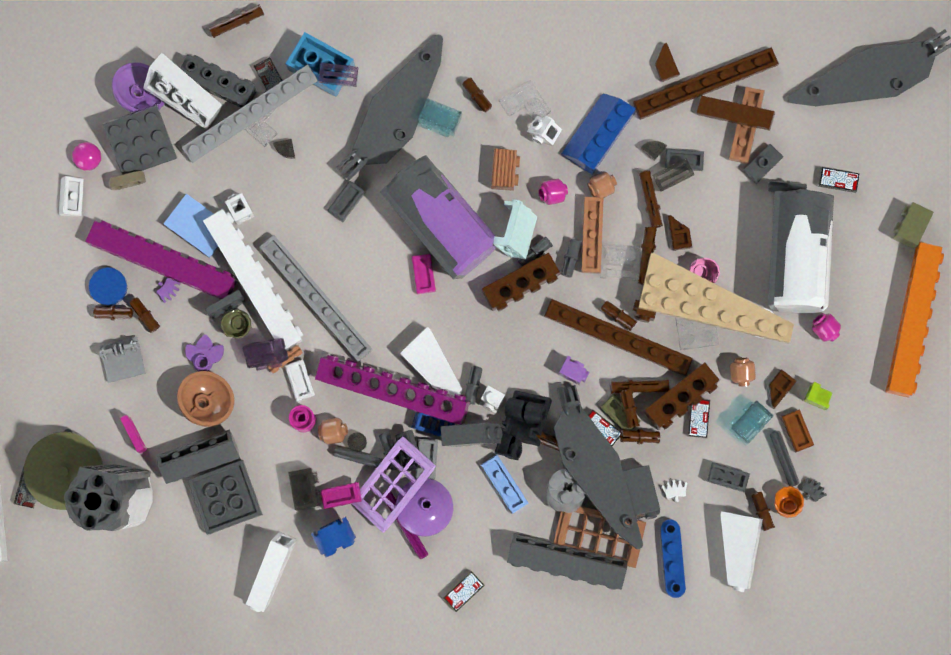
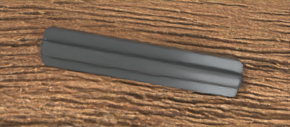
(357, 457)
(784, 458)

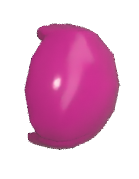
(86, 156)

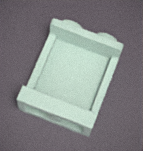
(518, 231)

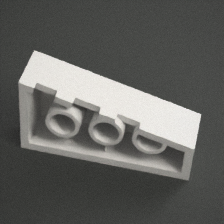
(181, 92)

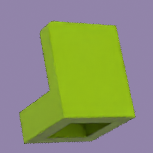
(818, 396)

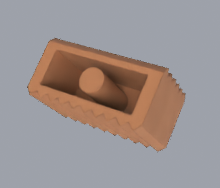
(504, 169)

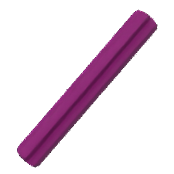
(413, 539)

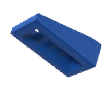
(416, 422)

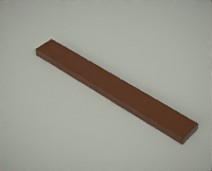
(705, 83)
(618, 337)

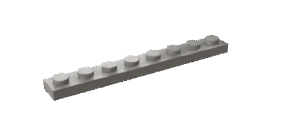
(250, 113)
(316, 298)

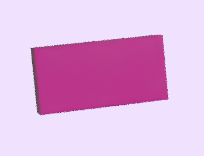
(423, 274)
(133, 434)
(341, 495)

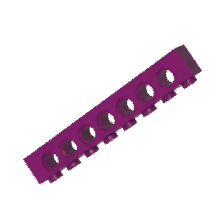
(327, 374)

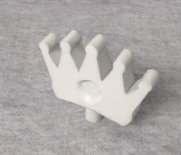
(674, 491)

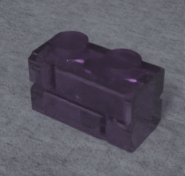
(265, 353)

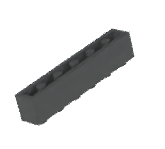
(567, 562)

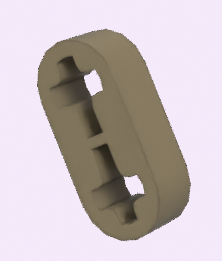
(127, 180)

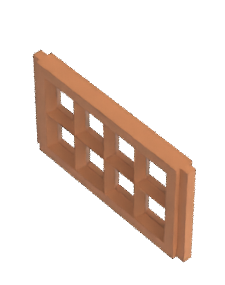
(563, 527)

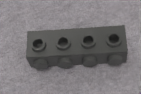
(218, 82)
(197, 456)

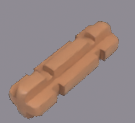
(295, 351)

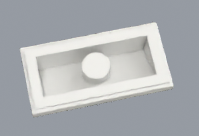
(71, 196)

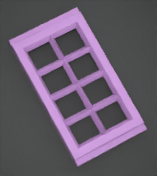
(415, 455)

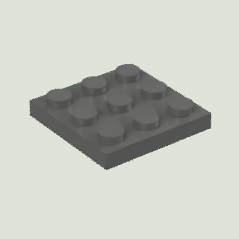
(140, 140)
(225, 497)

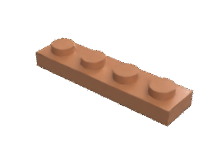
(744, 134)
(592, 235)

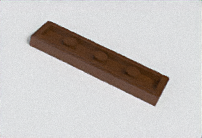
(735, 113)

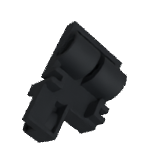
(524, 420)

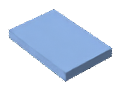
(188, 224)

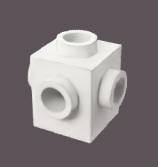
(544, 130)

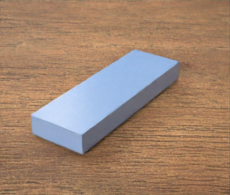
(504, 484)

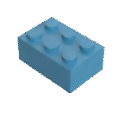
(313, 52)

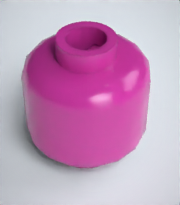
(553, 191)
(826, 327)

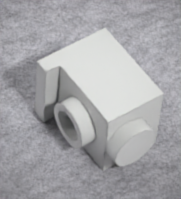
(239, 200)
(492, 399)

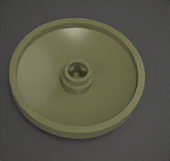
(55, 464)

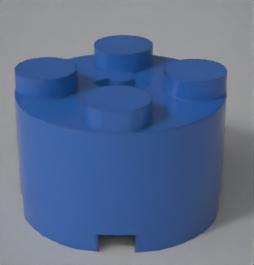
(334, 536)

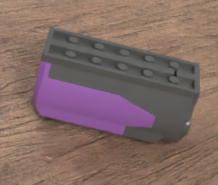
(440, 217)

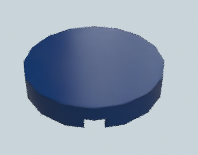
(108, 286)

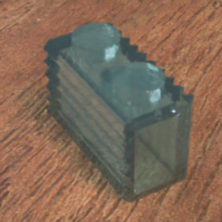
(440, 118)
(751, 422)

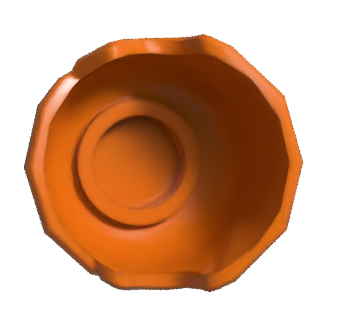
(789, 502)

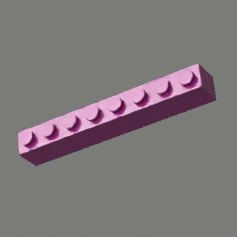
(161, 261)

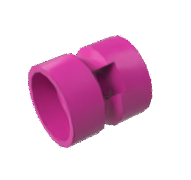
(302, 418)

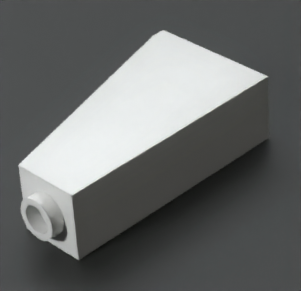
(430, 363)
(740, 548)
(270, 571)

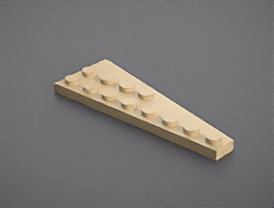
(688, 296)

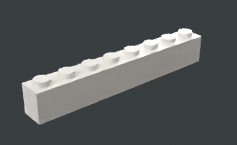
(251, 278)

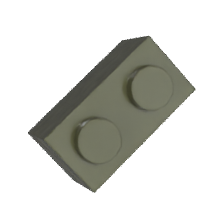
(912, 225)

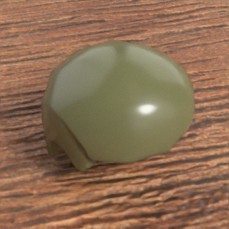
(236, 324)

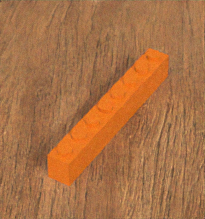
(914, 320)

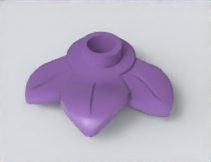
(204, 351)

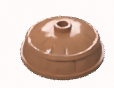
(210, 391)

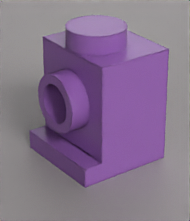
(574, 371)

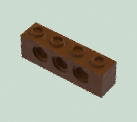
(544, 263)
(703, 375)

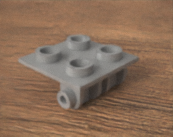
(122, 359)

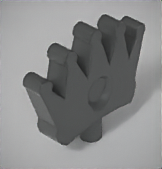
(812, 491)

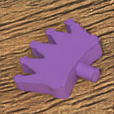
(167, 288)

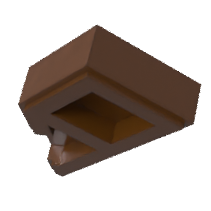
(666, 65)
(679, 234)
(780, 387)

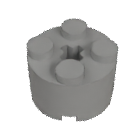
(561, 500)

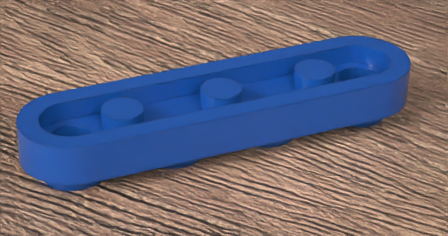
(672, 558)

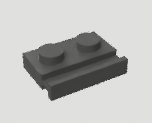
(230, 302)

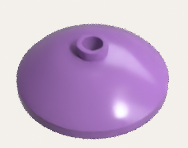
(131, 80)
(429, 520)

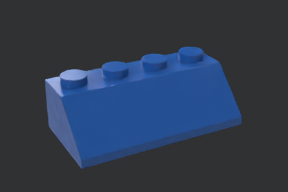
(598, 132)

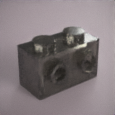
(304, 489)

